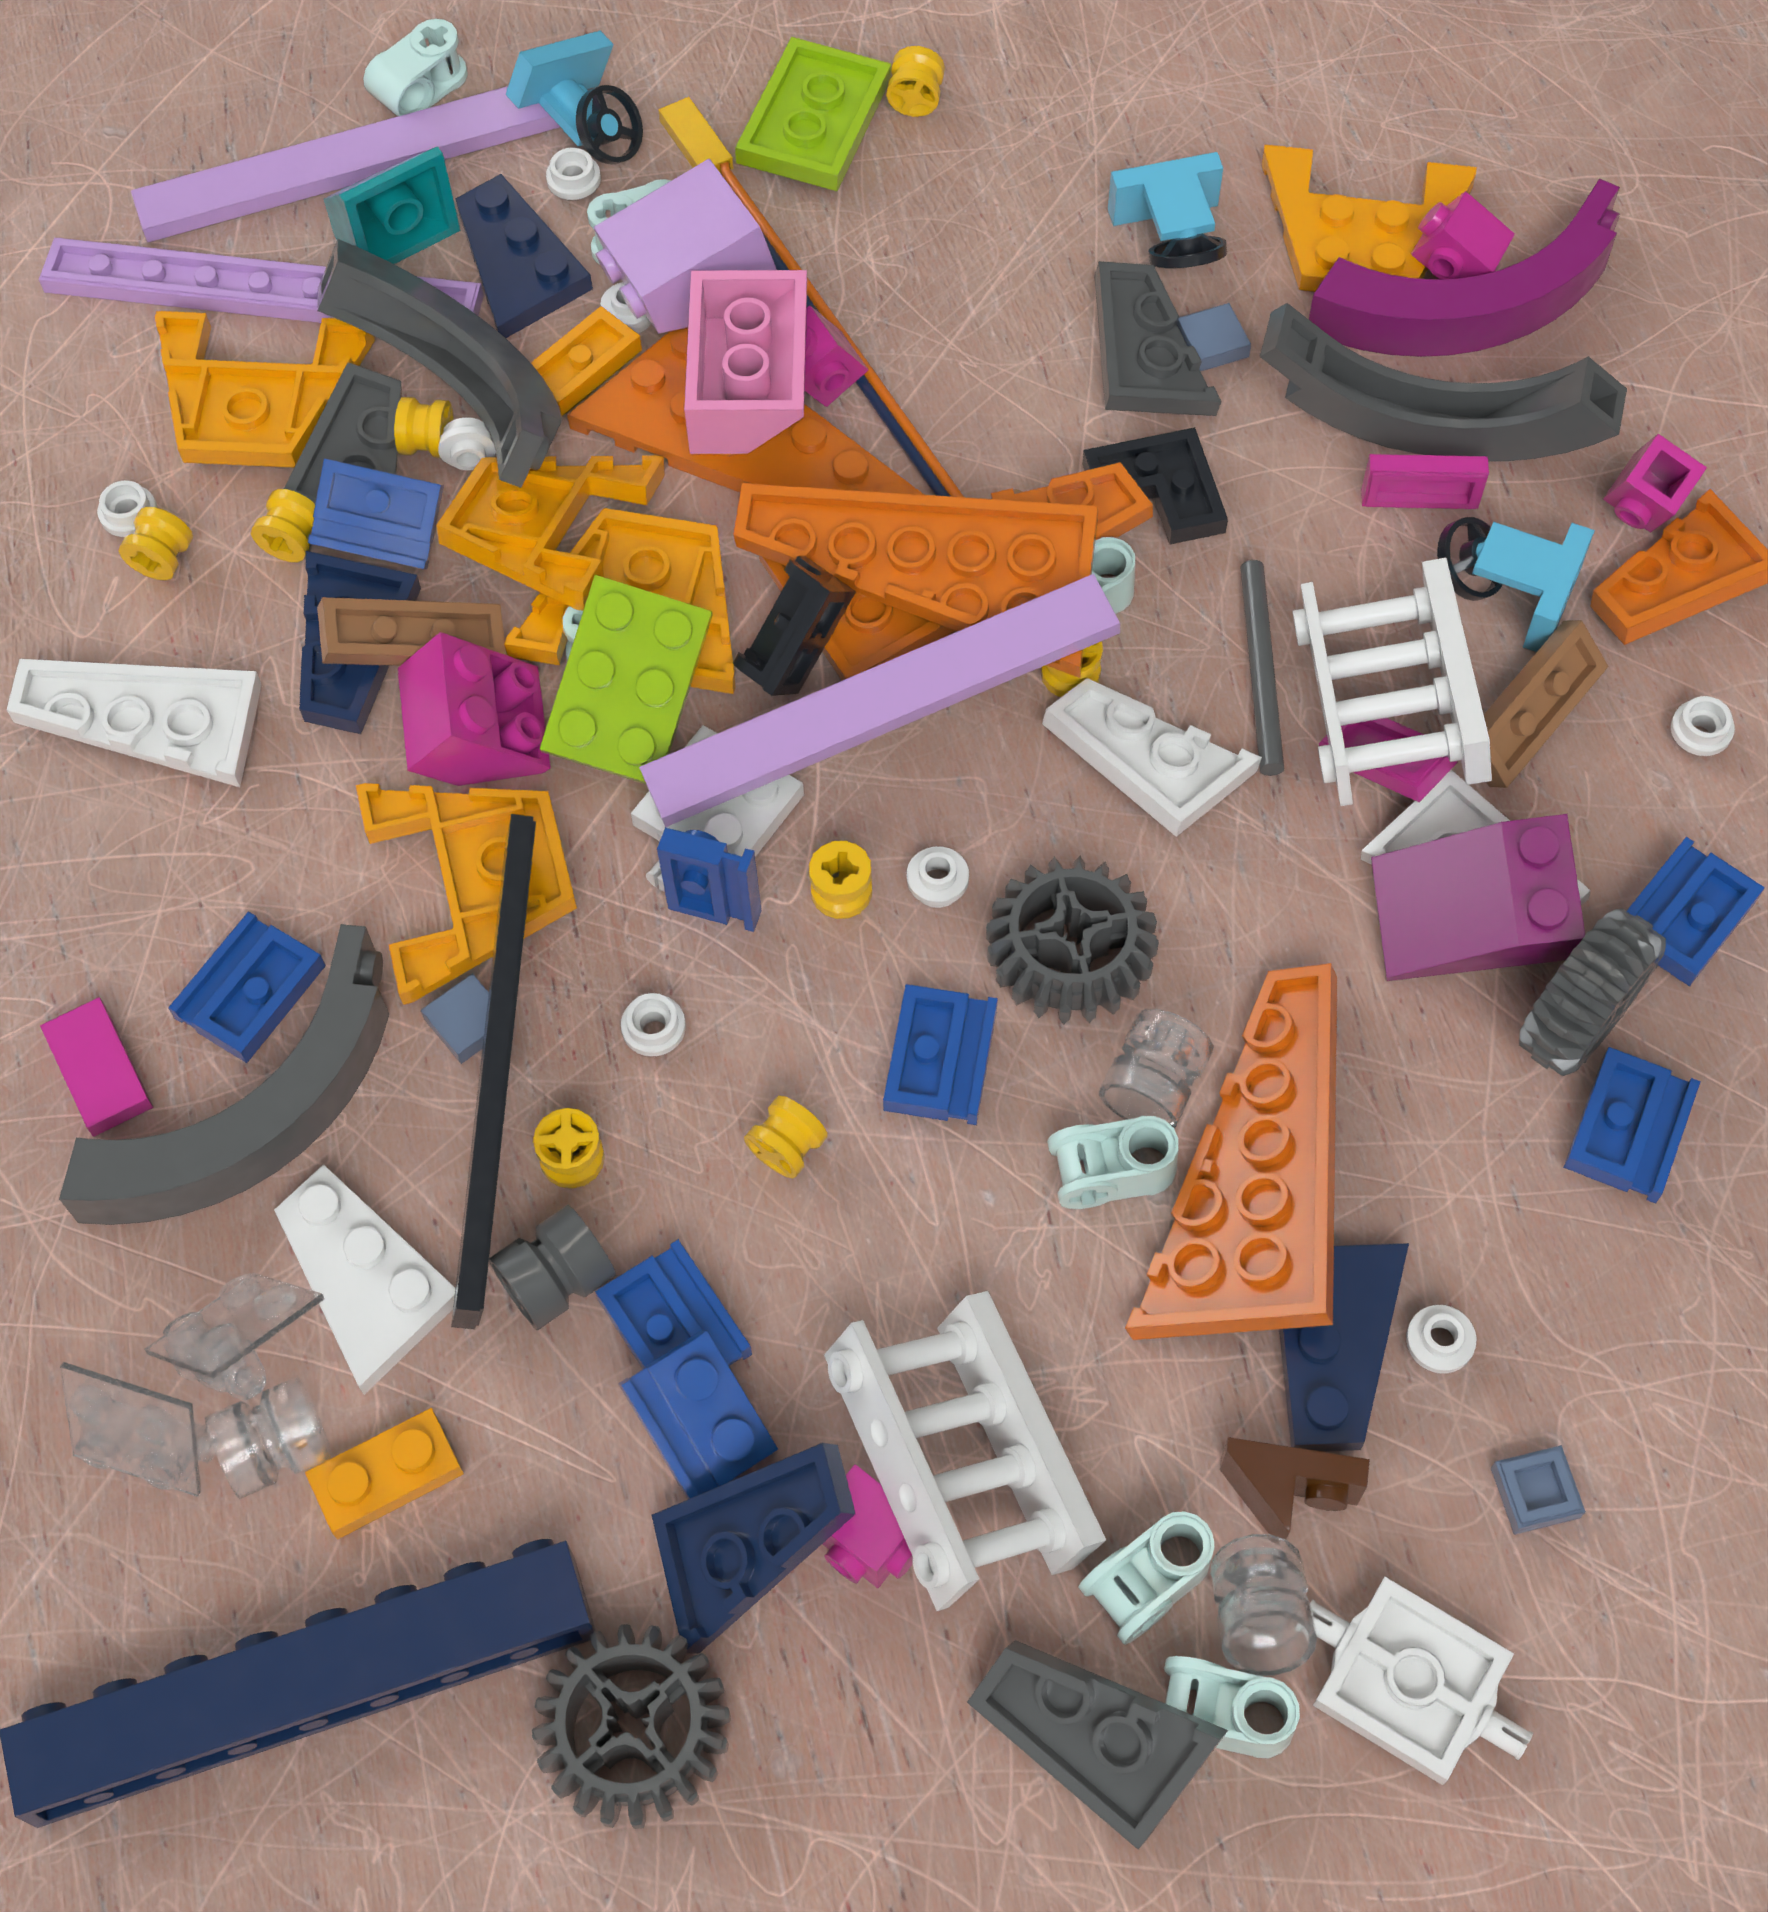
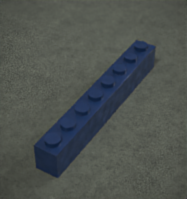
(294, 1683)

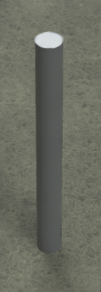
(1262, 668)

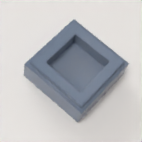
(1215, 336)
(460, 1017)
(1537, 1490)

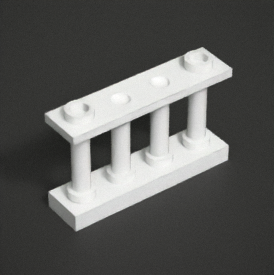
(1452, 693)
(1016, 1424)

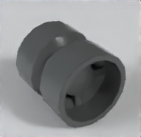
(552, 1267)

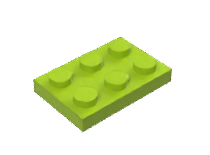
(813, 113)
(625, 679)

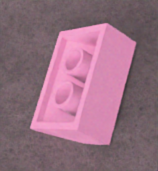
(744, 358)

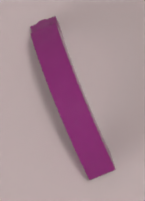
(1474, 312)

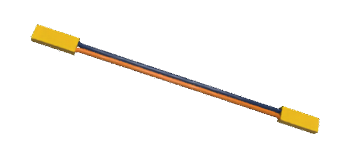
(699, 143)

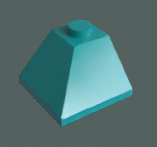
(397, 208)

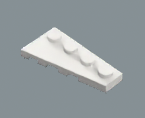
(154, 713)

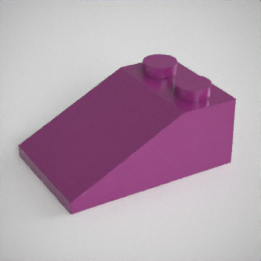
(1480, 900)

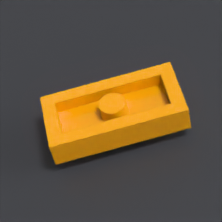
(586, 357)
(384, 1473)

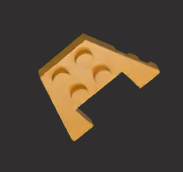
(1356, 229)
(249, 408)
(521, 527)
(654, 555)
(470, 849)

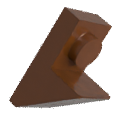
(1273, 1474)

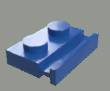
(375, 514)
(708, 880)
(1695, 907)
(247, 987)
(940, 1054)
(1631, 1125)
(665, 1305)
(698, 1415)

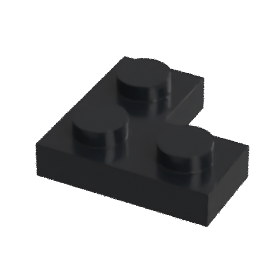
(1176, 475)

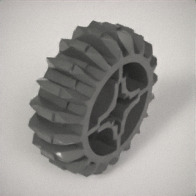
(1097, 914)
(1591, 991)
(607, 1750)

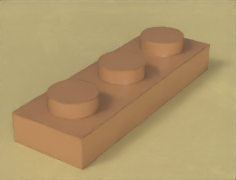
(396, 629)
(1541, 699)

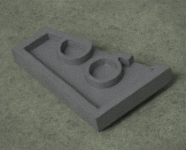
(1142, 348)
(351, 429)
(1096, 1737)

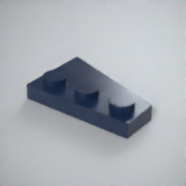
(518, 257)
(343, 693)
(1337, 1367)
(747, 1537)

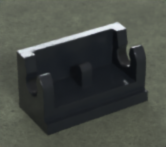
(795, 628)

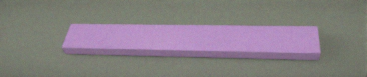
(332, 162)
(201, 280)
(879, 700)

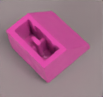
(471, 713)

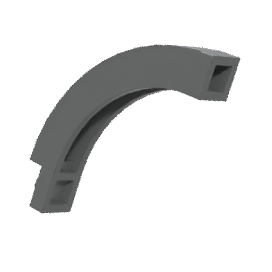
(451, 344)
(1440, 417)
(257, 1135)

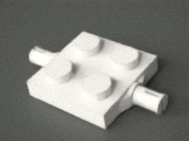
(740, 822)
(1415, 1681)

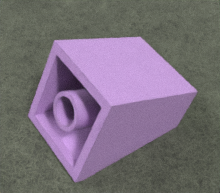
(678, 230)

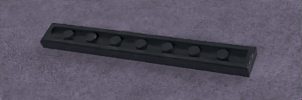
(494, 1075)

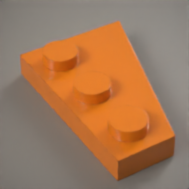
(1685, 572)

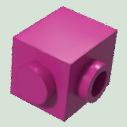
(1461, 239)
(829, 359)
(1654, 484)
(871, 1540)

